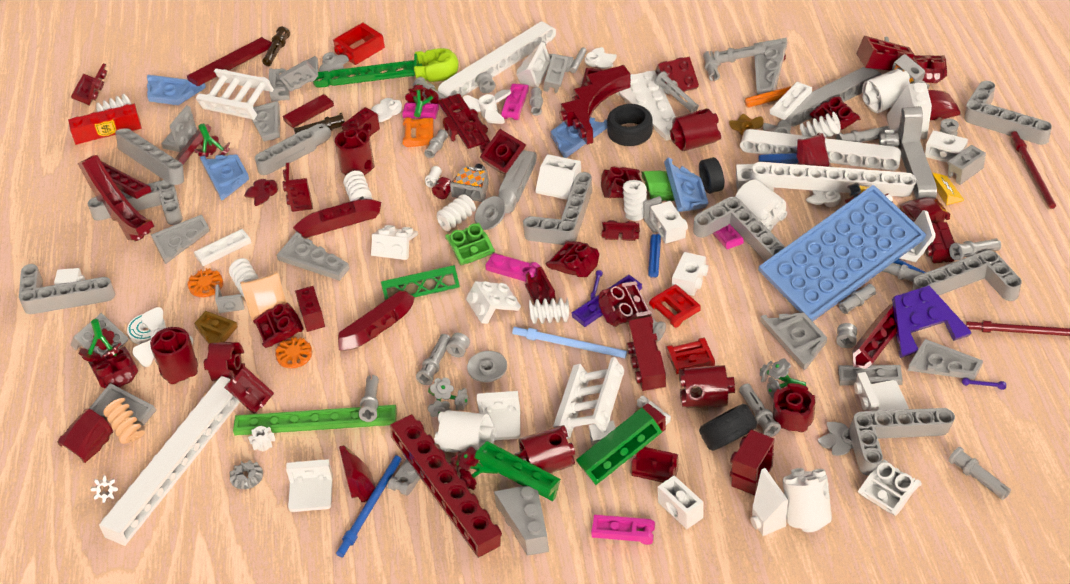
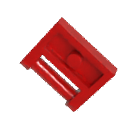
(679, 301)
(690, 355)

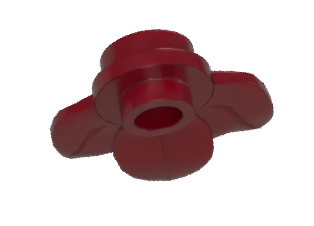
(262, 190)

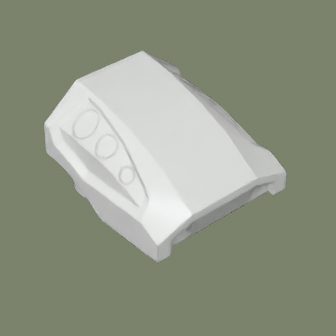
(889, 487)

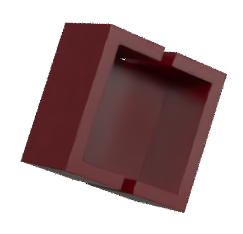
(752, 456)

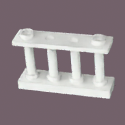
(234, 106)
(577, 389)

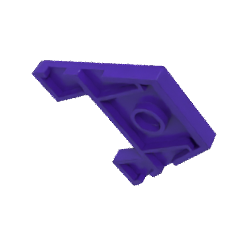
(922, 310)

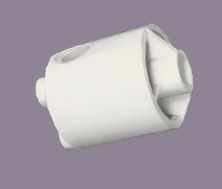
(884, 90)
(763, 203)
(463, 430)
(807, 499)

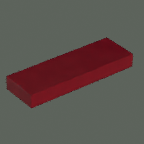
(308, 111)

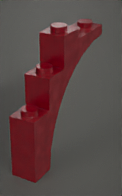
(587, 98)
(130, 220)

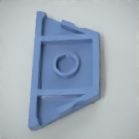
(170, 90)
(568, 138)
(225, 173)
(686, 188)

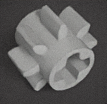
(889, 138)

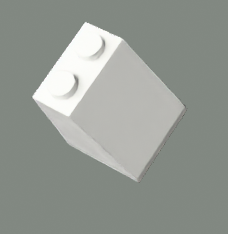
(912, 96)

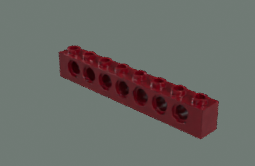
(446, 485)

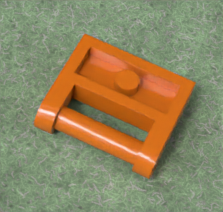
(424, 131)

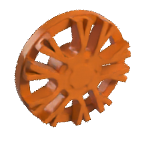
(204, 283)
(293, 352)

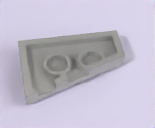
(268, 120)
(179, 237)
(944, 361)
(140, 408)

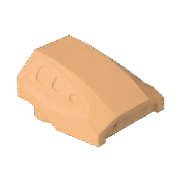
(263, 294)

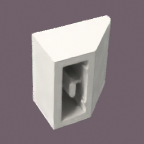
(557, 176)

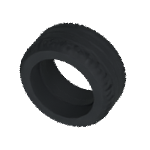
(629, 135)
(728, 427)

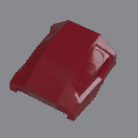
(934, 67)
(942, 105)
(843, 112)
(812, 151)
(614, 179)
(936, 211)
(575, 259)
(622, 304)
(278, 324)
(115, 370)
(86, 435)
(357, 474)

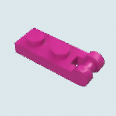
(515, 101)
(511, 267)
(623, 528)

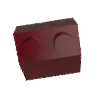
(502, 151)

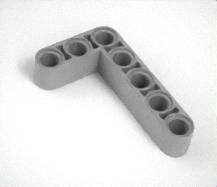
(983, 114)
(913, 153)
(161, 194)
(735, 213)
(567, 229)
(972, 269)
(44, 299)
(874, 425)

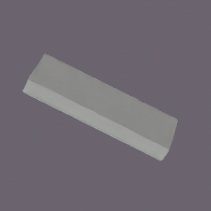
(875, 373)

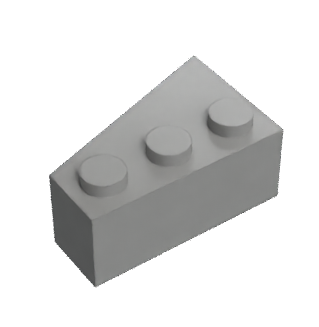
(525, 517)

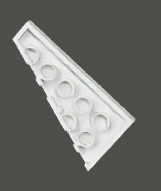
(652, 97)

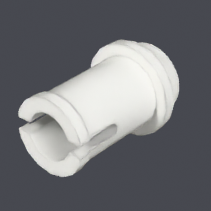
(431, 179)

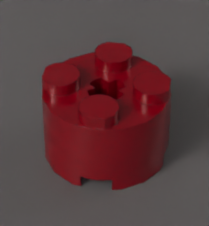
(223, 359)
(794, 407)

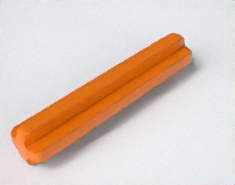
(765, 97)

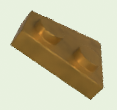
(215, 327)

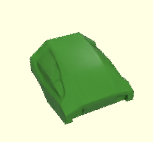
(658, 184)
(470, 244)

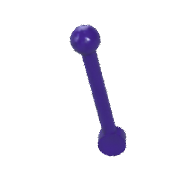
(599, 273)
(1001, 385)

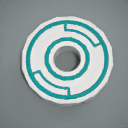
(136, 332)

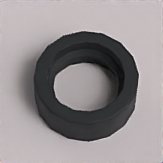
(711, 175)

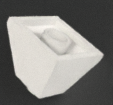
(534, 67)
(769, 505)

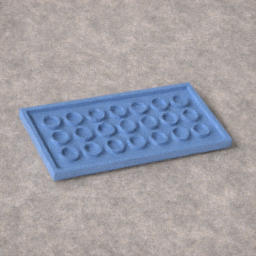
(842, 253)

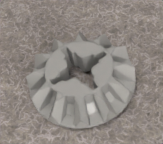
(240, 481)

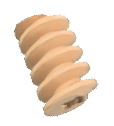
(121, 421)

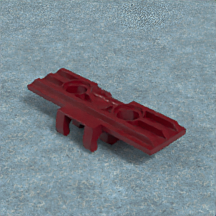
(459, 123)

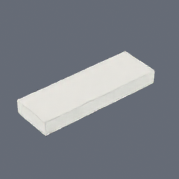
(790, 100)
(222, 247)

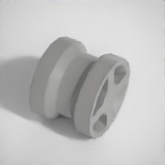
(485, 82)
(949, 126)
(659, 329)
(846, 335)
(458, 344)

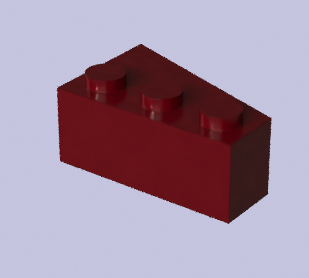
(880, 53)
(645, 354)

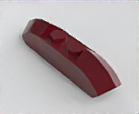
(337, 217)
(375, 321)
(875, 339)

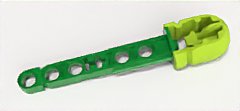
(432, 65)

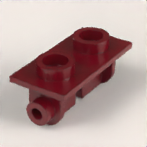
(612, 229)

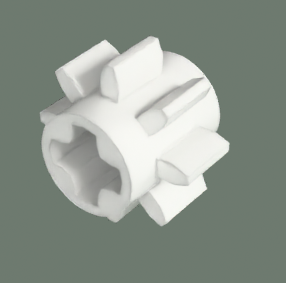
(261, 438)
(104, 482)

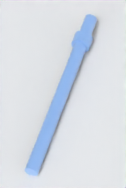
(533, 334)

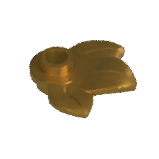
(745, 123)

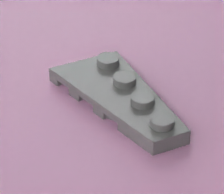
(769, 65)
(308, 256)

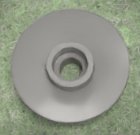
(490, 212)
(487, 366)

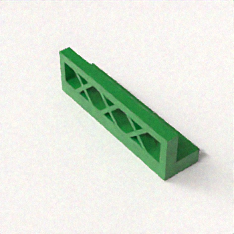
(423, 276)
(518, 470)

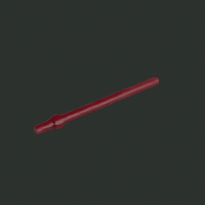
(1021, 146)
(988, 326)

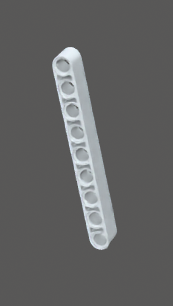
(498, 59)
(838, 150)
(831, 178)

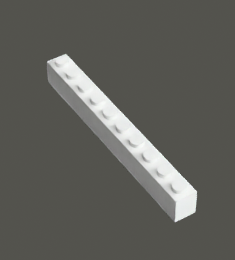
(169, 464)

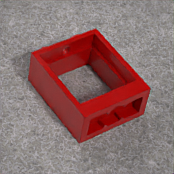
(373, 44)

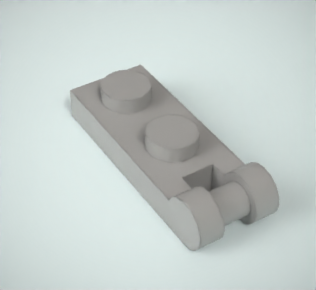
(406, 474)

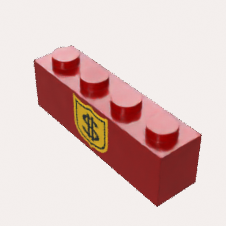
(104, 123)

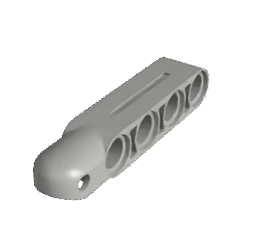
(291, 149)
(516, 179)

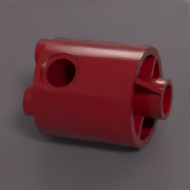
(695, 129)
(354, 151)
(174, 354)
(711, 389)
(547, 449)

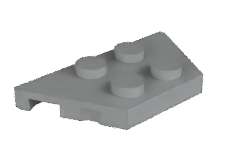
(797, 336)

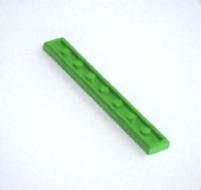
(312, 420)

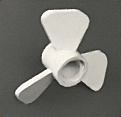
(488, 106)
(154, 322)

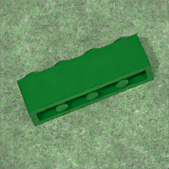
(619, 446)

